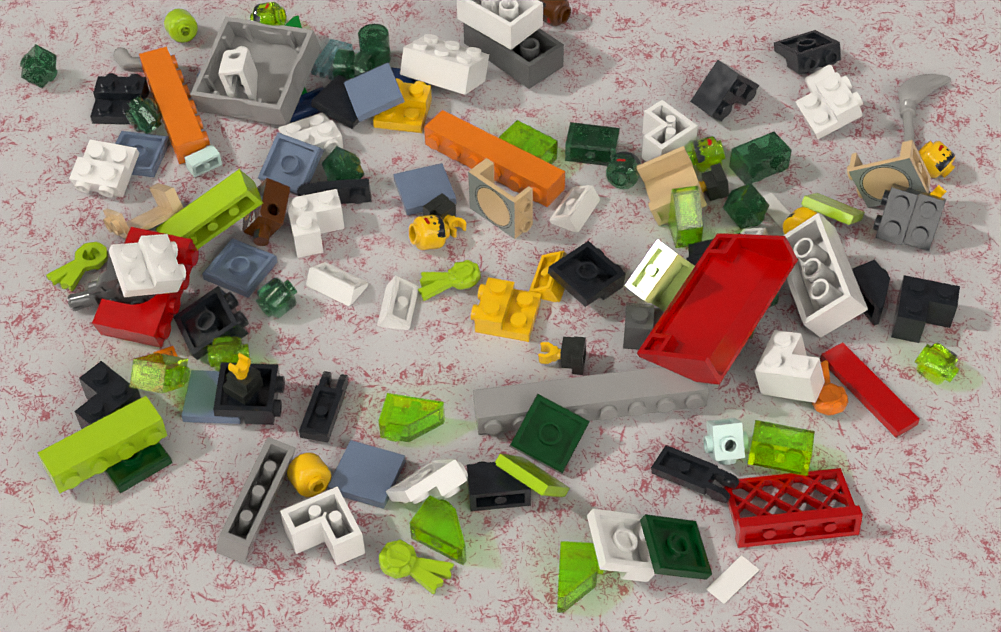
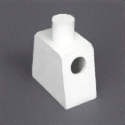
(236, 67)

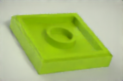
(832, 208)
(532, 475)

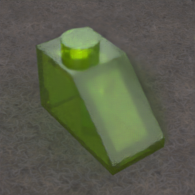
(685, 216)
(409, 417)
(439, 529)
(576, 573)

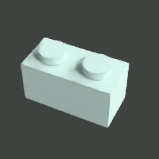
(203, 161)

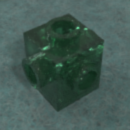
(39, 66)
(342, 165)
(746, 206)

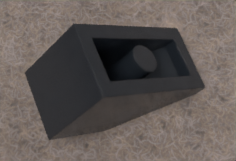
(873, 284)
(495, 488)

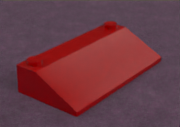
(719, 305)

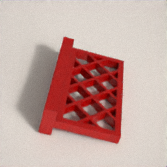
(795, 524)

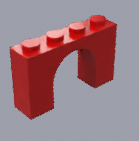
(149, 321)

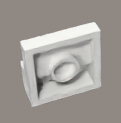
(830, 105)
(315, 131)
(104, 168)
(148, 266)
(434, 479)
(620, 544)

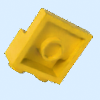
(412, 113)
(505, 310)

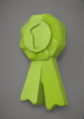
(87, 257)
(461, 276)
(400, 560)

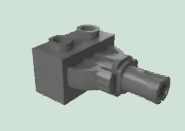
(106, 288)

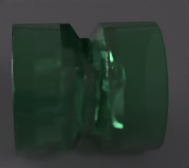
(375, 40)
(351, 65)

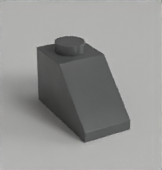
(638, 324)

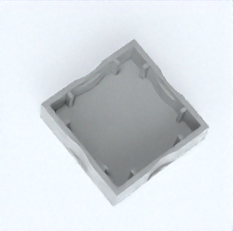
(282, 62)

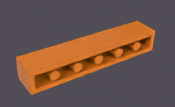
(172, 99)
(511, 164)

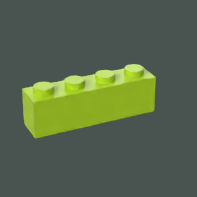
(215, 210)
(102, 444)

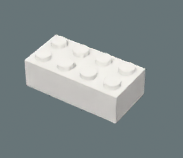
(822, 277)

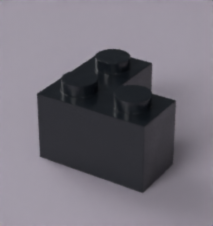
(722, 89)
(921, 303)
(105, 394)

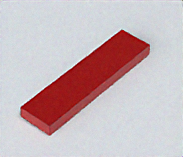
(870, 390)

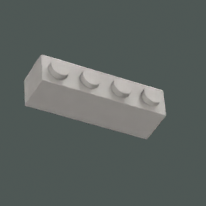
(255, 500)

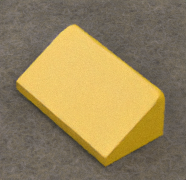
(543, 282)

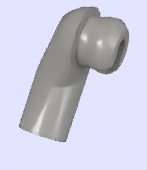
(125, 60)

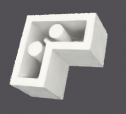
(665, 131)
(310, 217)
(787, 370)
(324, 520)

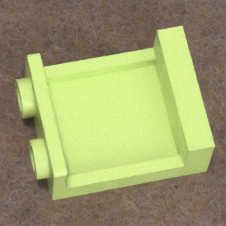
(660, 276)

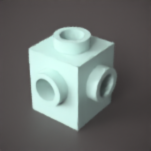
(725, 440)

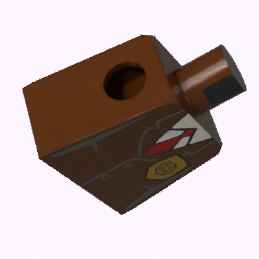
(270, 215)

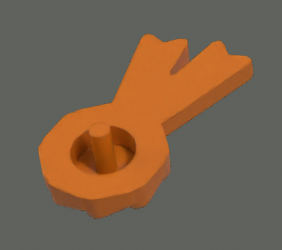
(832, 397)

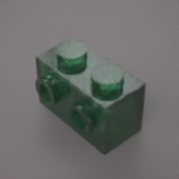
(591, 143)
(760, 158)

